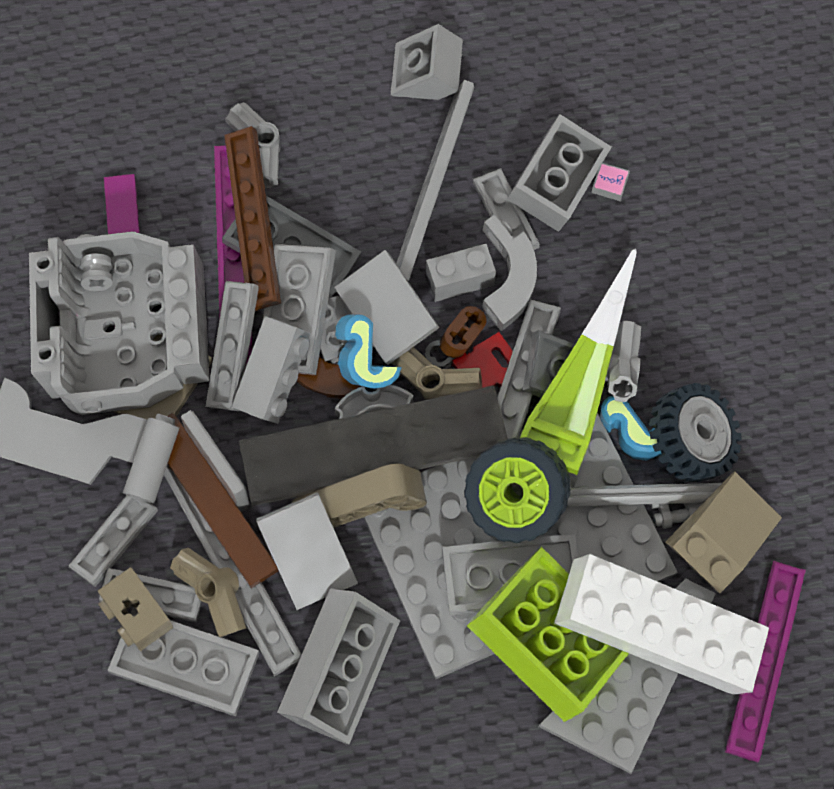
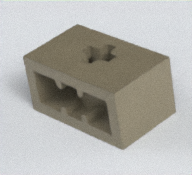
(129, 591)

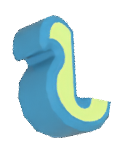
(356, 355)
(632, 433)

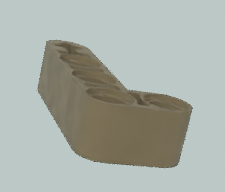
(372, 492)

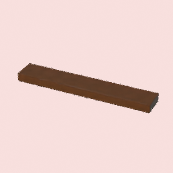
(252, 215)
(219, 510)

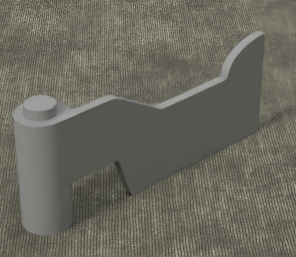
(85, 449)

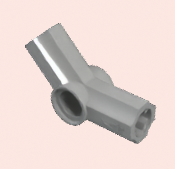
(243, 116)
(624, 362)

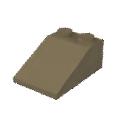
(724, 532)

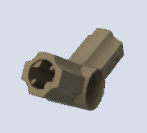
(421, 372)
(212, 586)

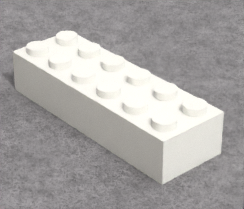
(662, 625)

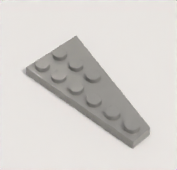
(625, 707)

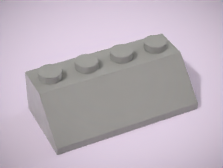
(339, 665)

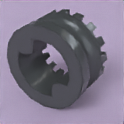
(435, 345)

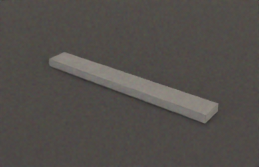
(434, 178)
(254, 603)

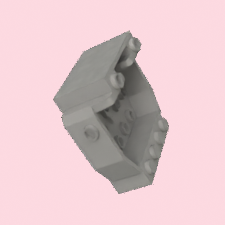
(122, 367)

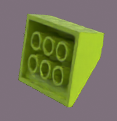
(550, 659)

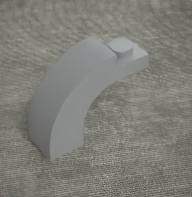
(514, 295)

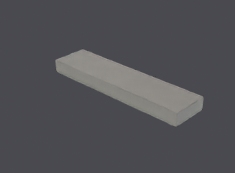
(231, 343)

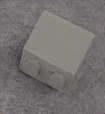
(427, 64)

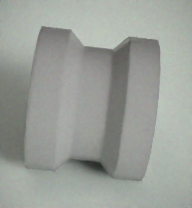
(96, 272)

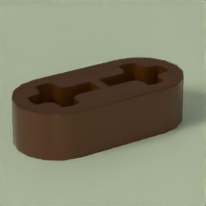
(467, 334)

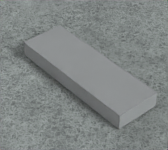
(494, 191)
(112, 539)
(174, 598)

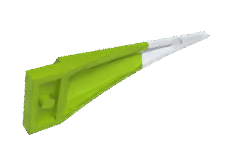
(571, 402)

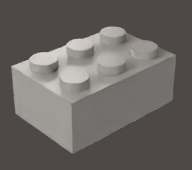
(559, 173)

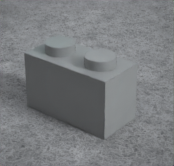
(460, 272)

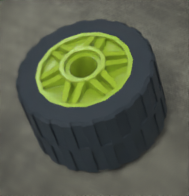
(495, 503)

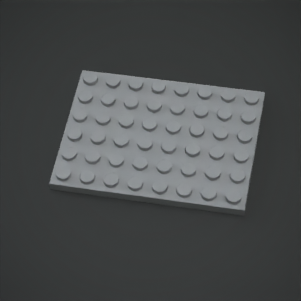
(414, 542)

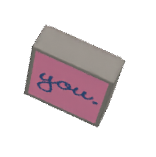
(610, 181)

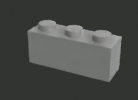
(271, 370)

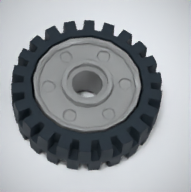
(695, 433)

